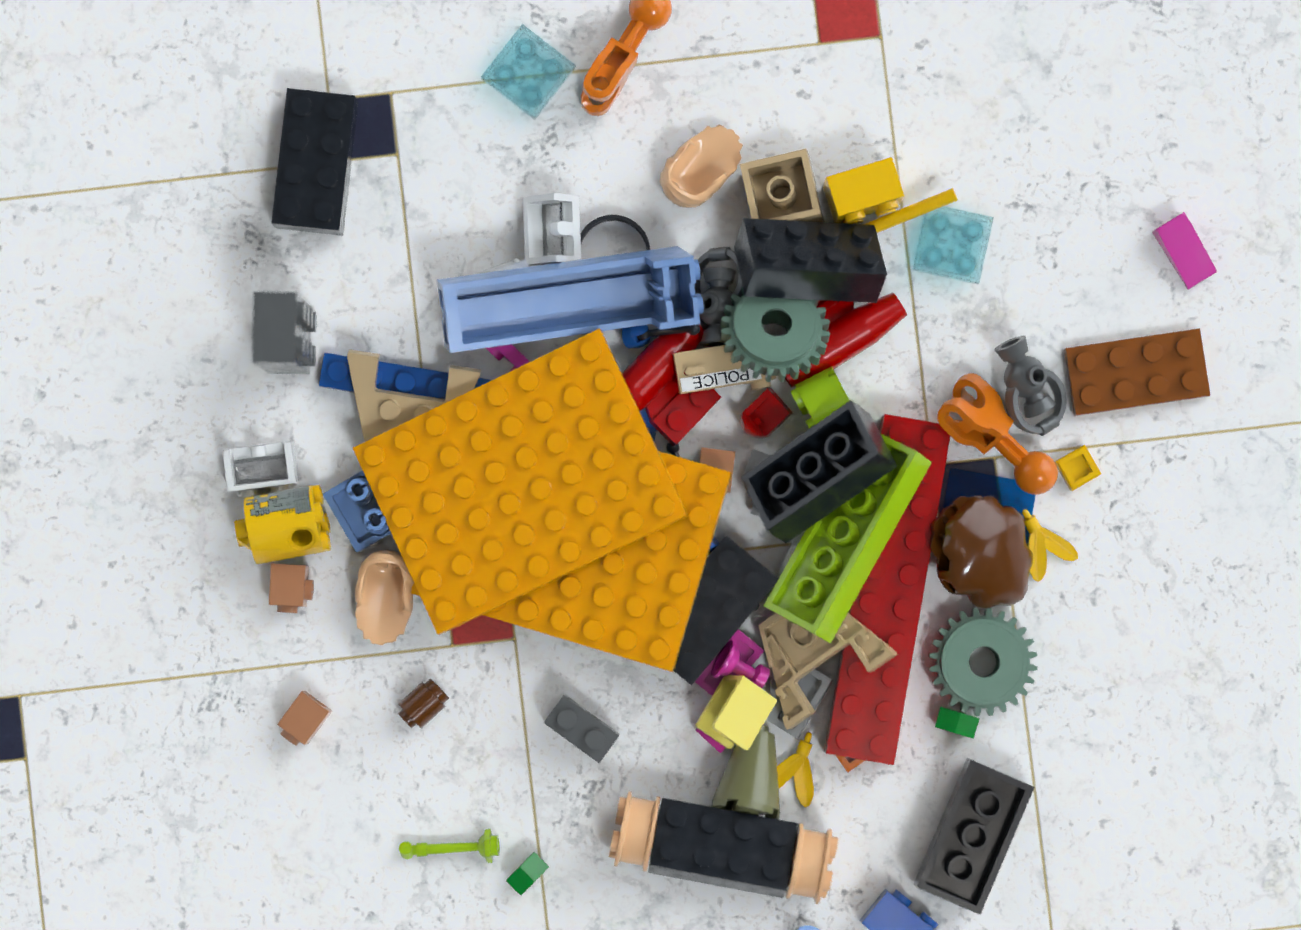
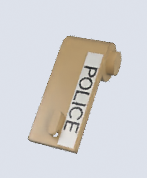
(712, 369)

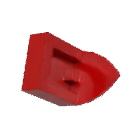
(764, 415)

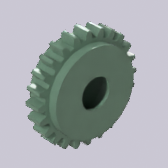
(770, 353)
(1010, 654)

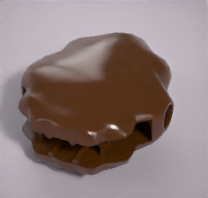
(982, 551)

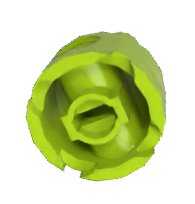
(819, 396)

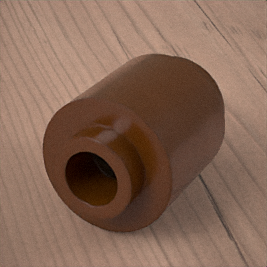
(422, 704)

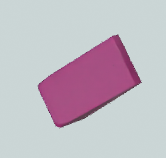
(1185, 250)

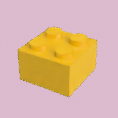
(863, 192)

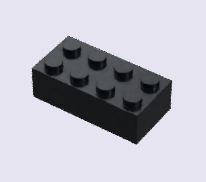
(314, 161)
(810, 260)
(818, 471)
(725, 598)
(973, 836)

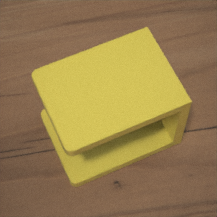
(736, 712)

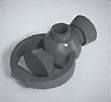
(718, 294)
(1026, 378)

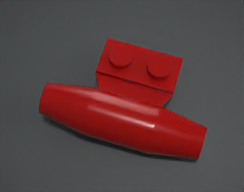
(853, 330)
(655, 387)

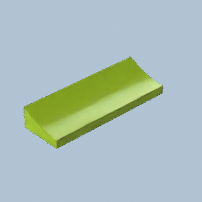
(843, 548)

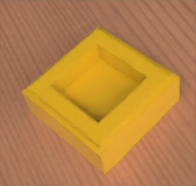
(1077, 468)

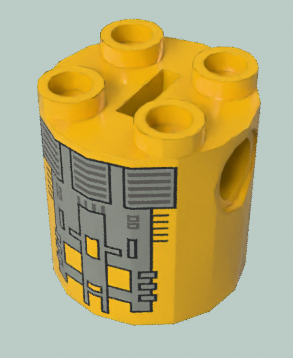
(284, 524)

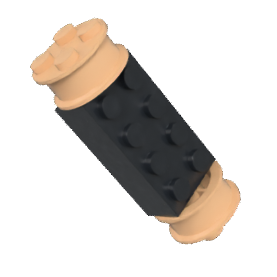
(723, 848)

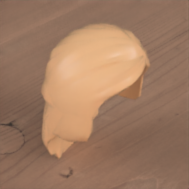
(701, 166)
(383, 597)

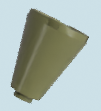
(751, 779)

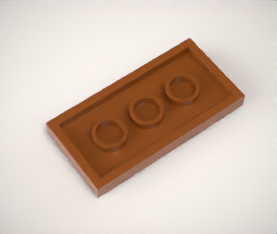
(1137, 372)

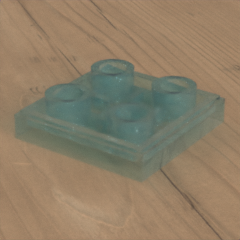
(528, 72)
(953, 244)

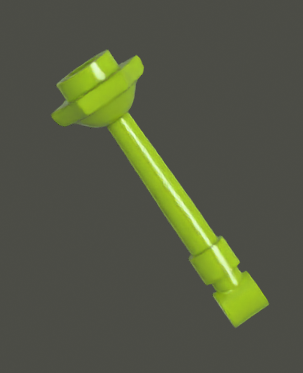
(487, 846)

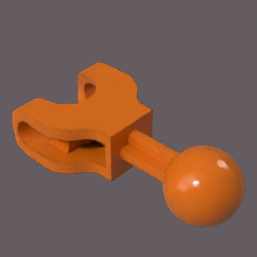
(619, 57)
(987, 426)

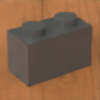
(581, 728)

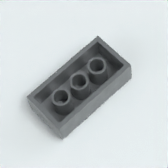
(283, 333)

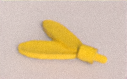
(1043, 539)
(799, 767)

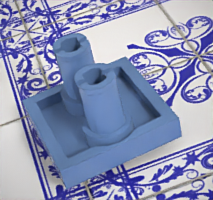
(357, 512)

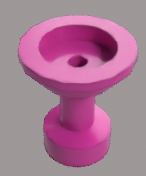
(729, 662)

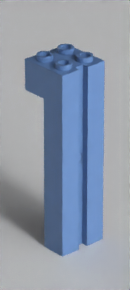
(570, 299)

